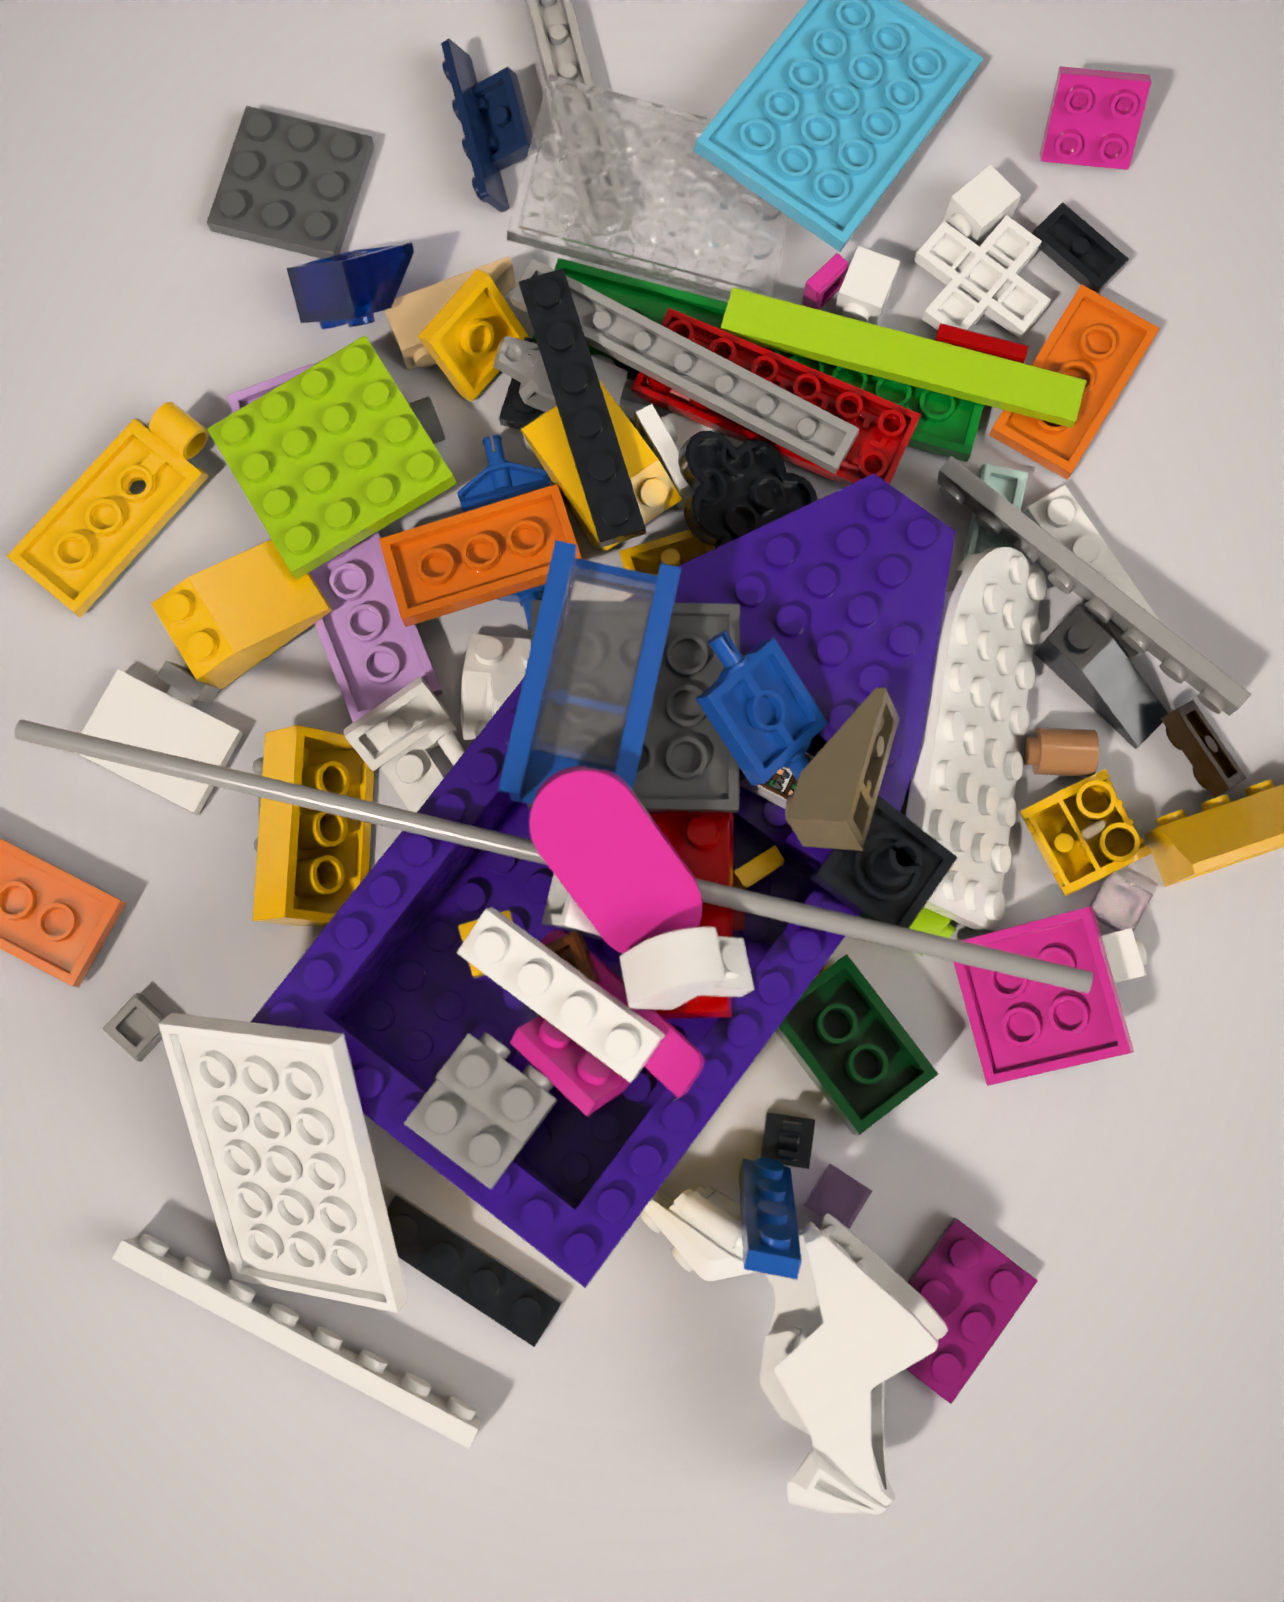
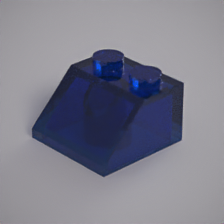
(349, 285)

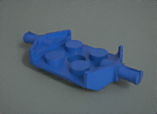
(500, 482)

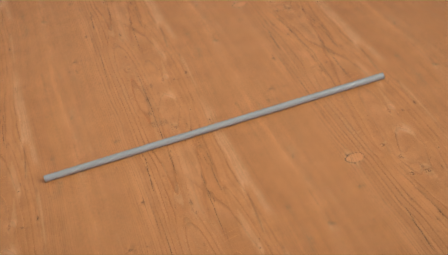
(523, 848)

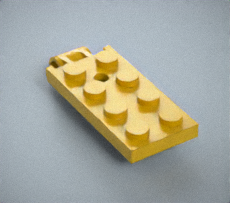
(99, 521)

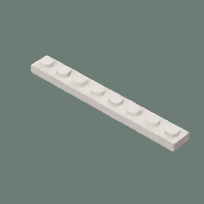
(318, 1347)

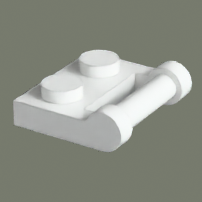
(413, 770)

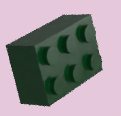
(853, 1047)

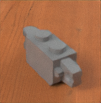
(524, 363)

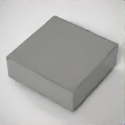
(136, 1027)

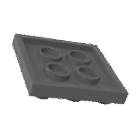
(290, 183)

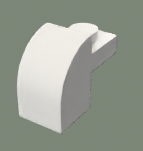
(684, 965)

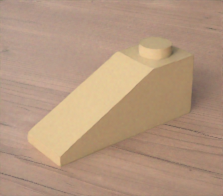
(416, 309)

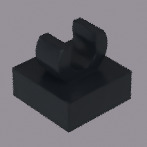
(788, 1139)

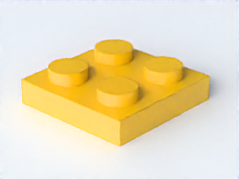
(468, 332)

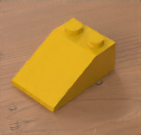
(648, 477)
(238, 613)

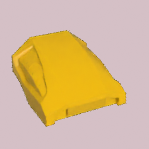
(1082, 836)

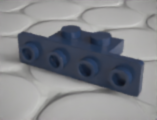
(491, 120)

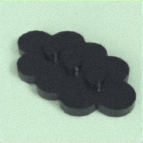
(737, 487)

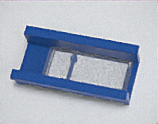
(589, 671)

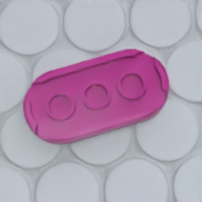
(612, 857)

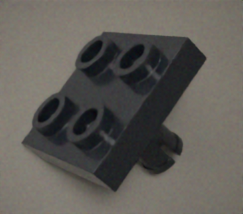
(891, 874)

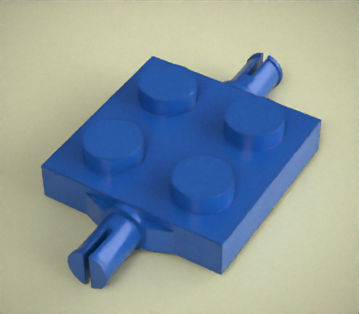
(761, 709)

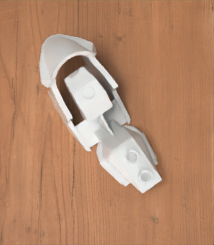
(829, 1342)

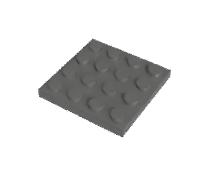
(682, 755)

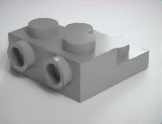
(482, 1108)

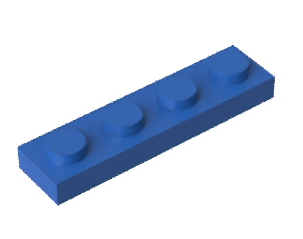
(768, 1218)

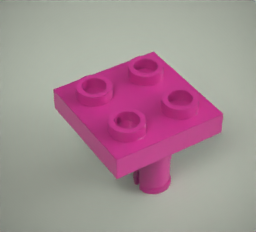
(1094, 117)

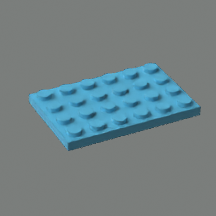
(838, 110)

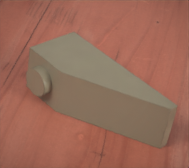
(844, 779)

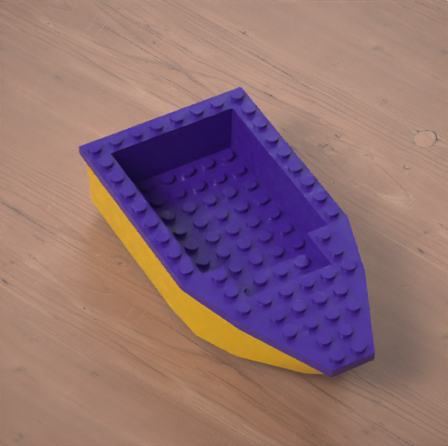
(856, 608)

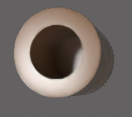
(1062, 752)

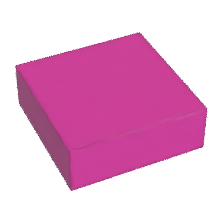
(825, 282)

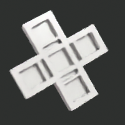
(982, 278)

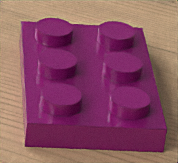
(976, 1297)

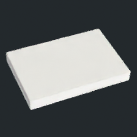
(156, 721)

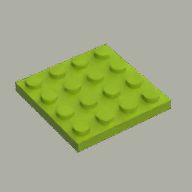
(331, 457)

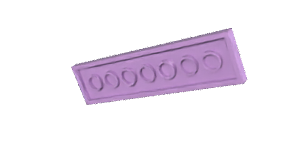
(364, 631)

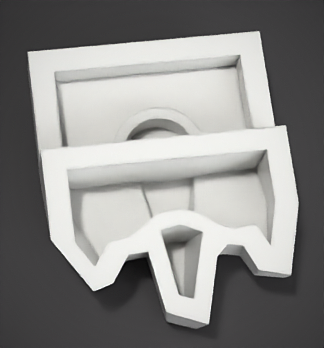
(489, 676)

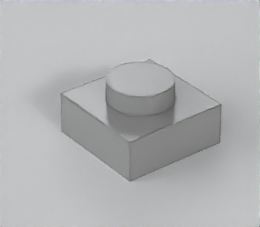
(185, 686)

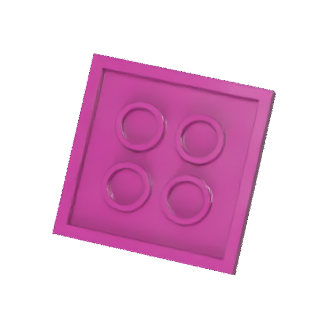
(1038, 1026)

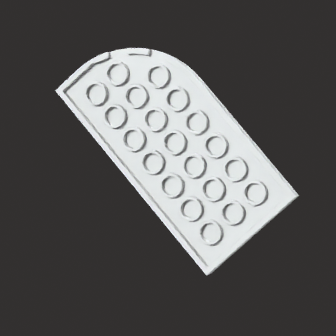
(975, 730)

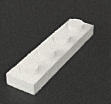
(1068, 523)
(561, 994)

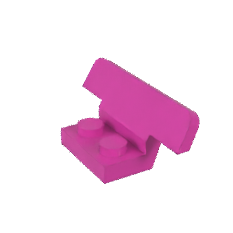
(586, 1078)

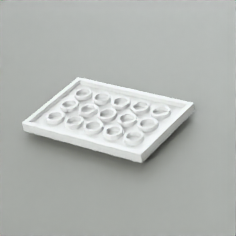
(286, 1158)

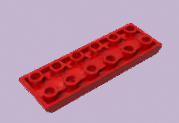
(882, 425)

